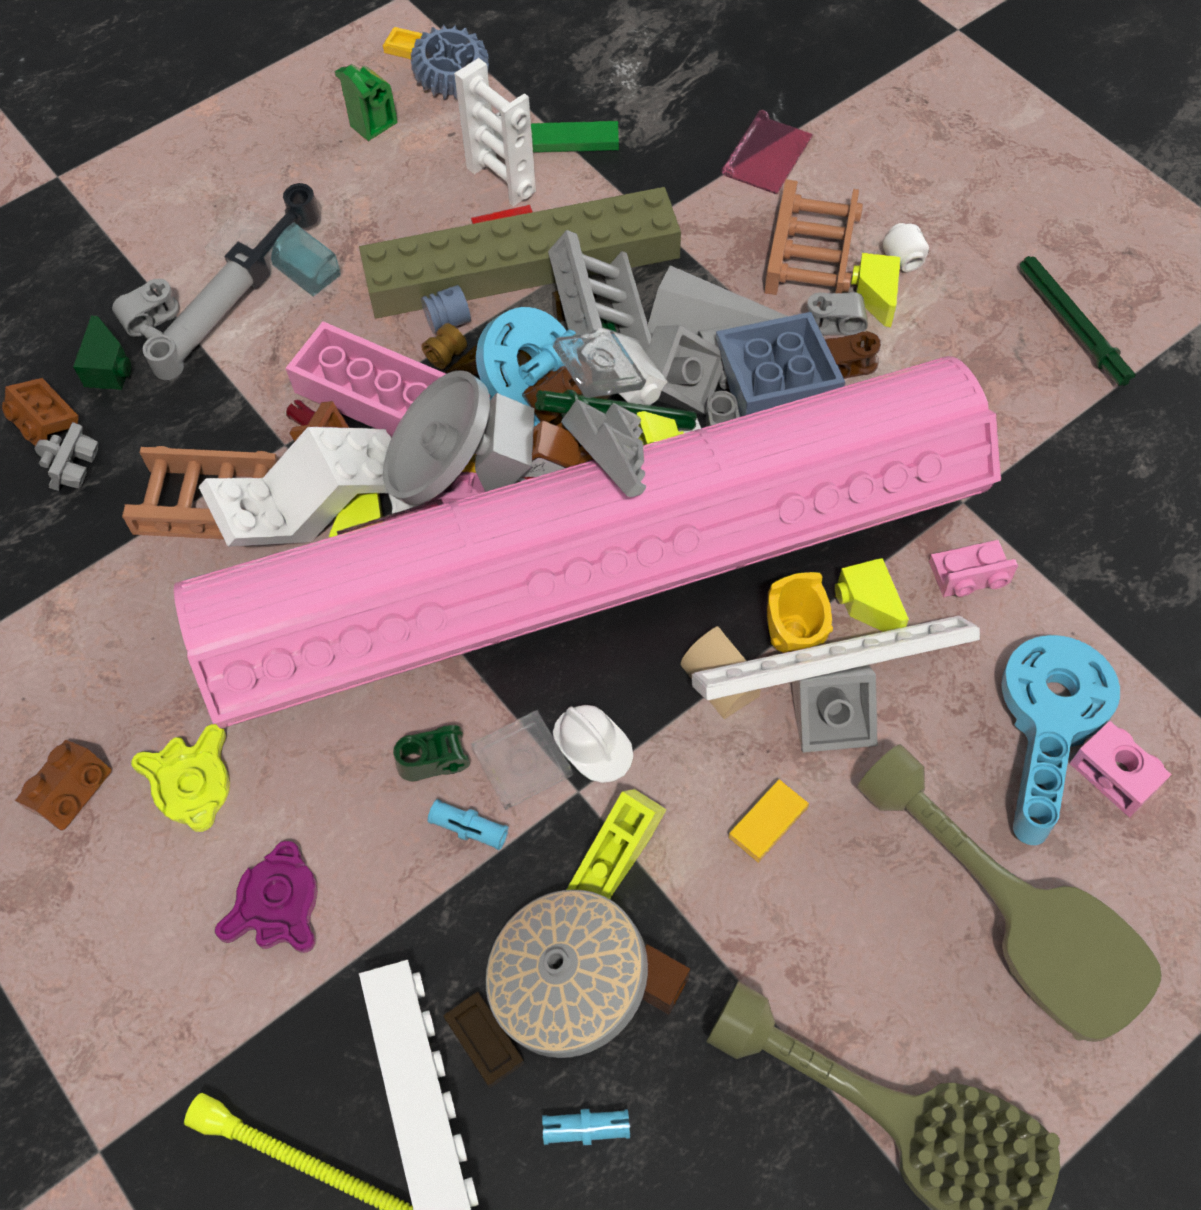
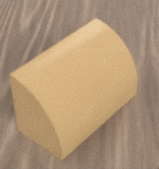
(716, 651)

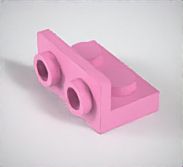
(972, 568)

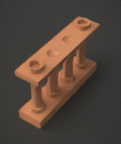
(788, 226)
(182, 519)

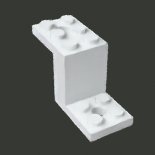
(302, 488)

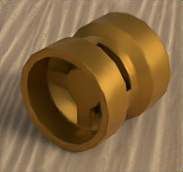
(442, 347)

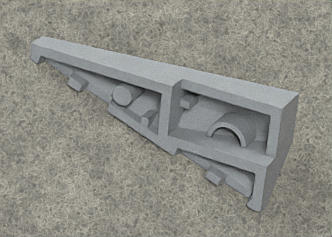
(702, 305)
(611, 442)

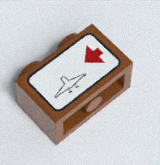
(552, 450)

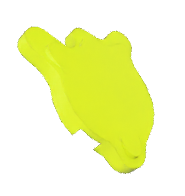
(188, 781)

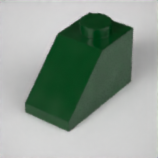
(101, 358)

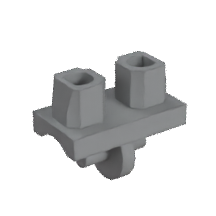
(63, 469)

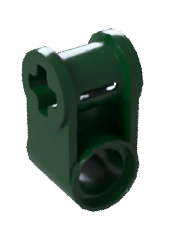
(434, 753)

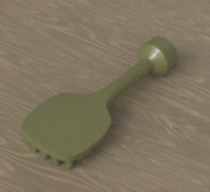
(1058, 941)
(953, 1142)

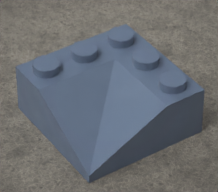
(777, 362)

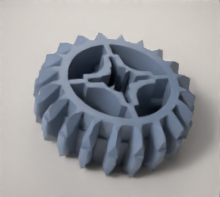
(441, 55)

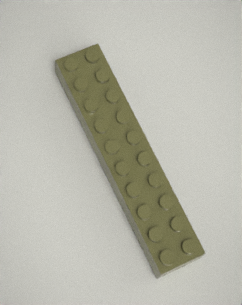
(514, 250)

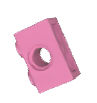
(1125, 789)

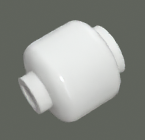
(908, 243)

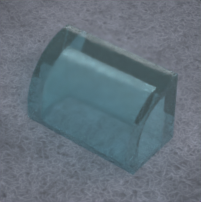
(304, 260)

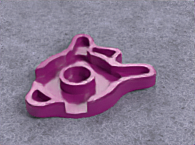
(274, 901)

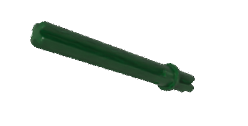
(1106, 356)
(563, 402)

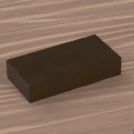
(483, 1040)

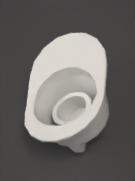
(593, 743)

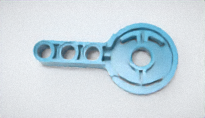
(529, 333)
(1053, 720)

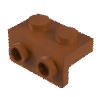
(63, 784)

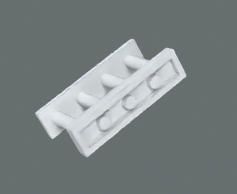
(478, 131)

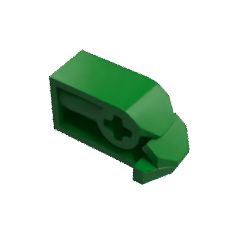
(367, 100)

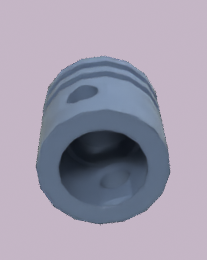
(446, 307)

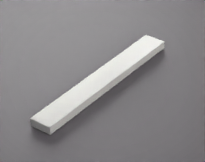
(833, 657)

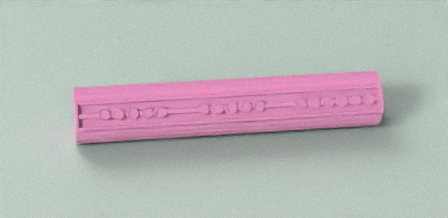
(578, 545)

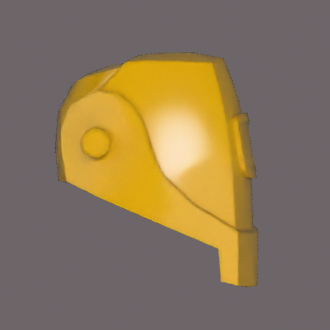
(798, 612)

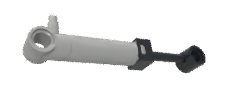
(243, 269)

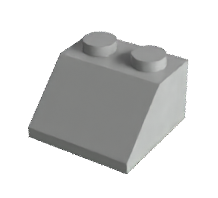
(687, 364)
(505, 444)
(836, 710)

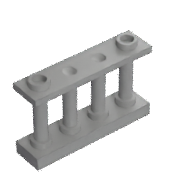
(577, 291)

